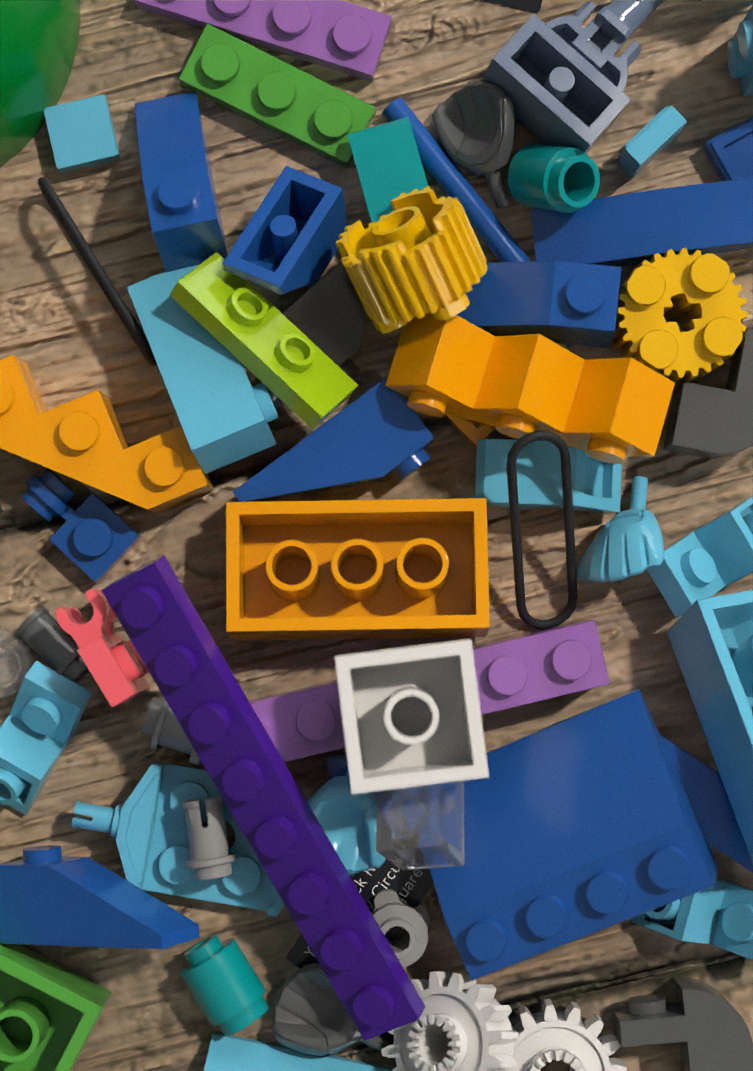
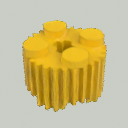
(413, 260)
(699, 287)

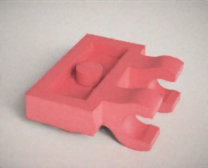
(109, 659)

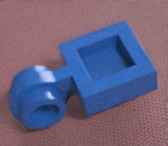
(91, 535)

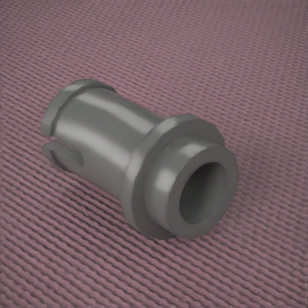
(52, 644)

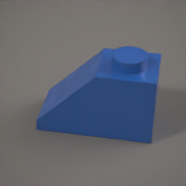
(290, 234)

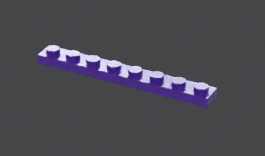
(264, 798)

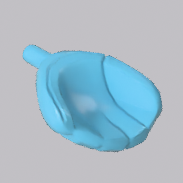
(625, 543)
(348, 823)

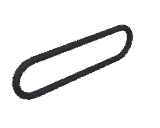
(97, 270)
(568, 526)

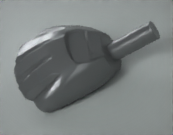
(478, 132)
(314, 1018)

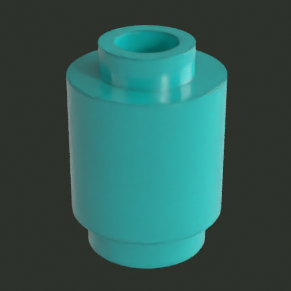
(553, 178)
(224, 984)

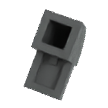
(712, 419)
(700, 1019)

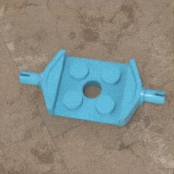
(155, 840)

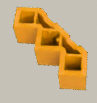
(529, 386)
(89, 444)

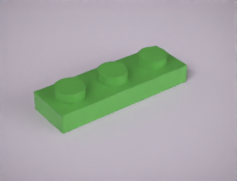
(275, 95)

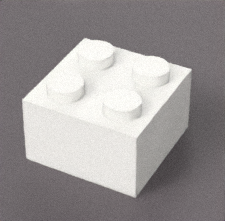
(411, 716)

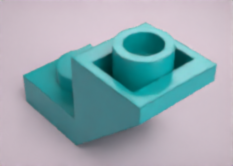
(386, 164)

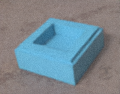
(82, 134)
(651, 140)

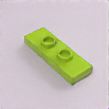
(264, 340)

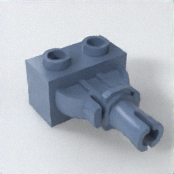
(567, 76)

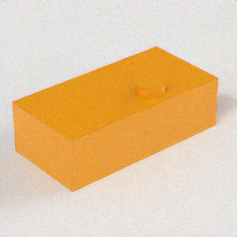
(357, 569)

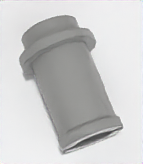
(208, 842)

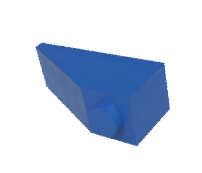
(179, 181)
(547, 298)
(351, 449)
(82, 904)

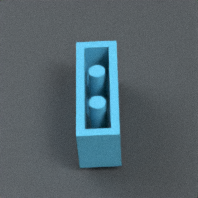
(205, 381)

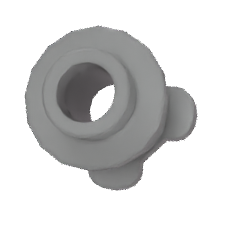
(166, 730)
(416, 920)

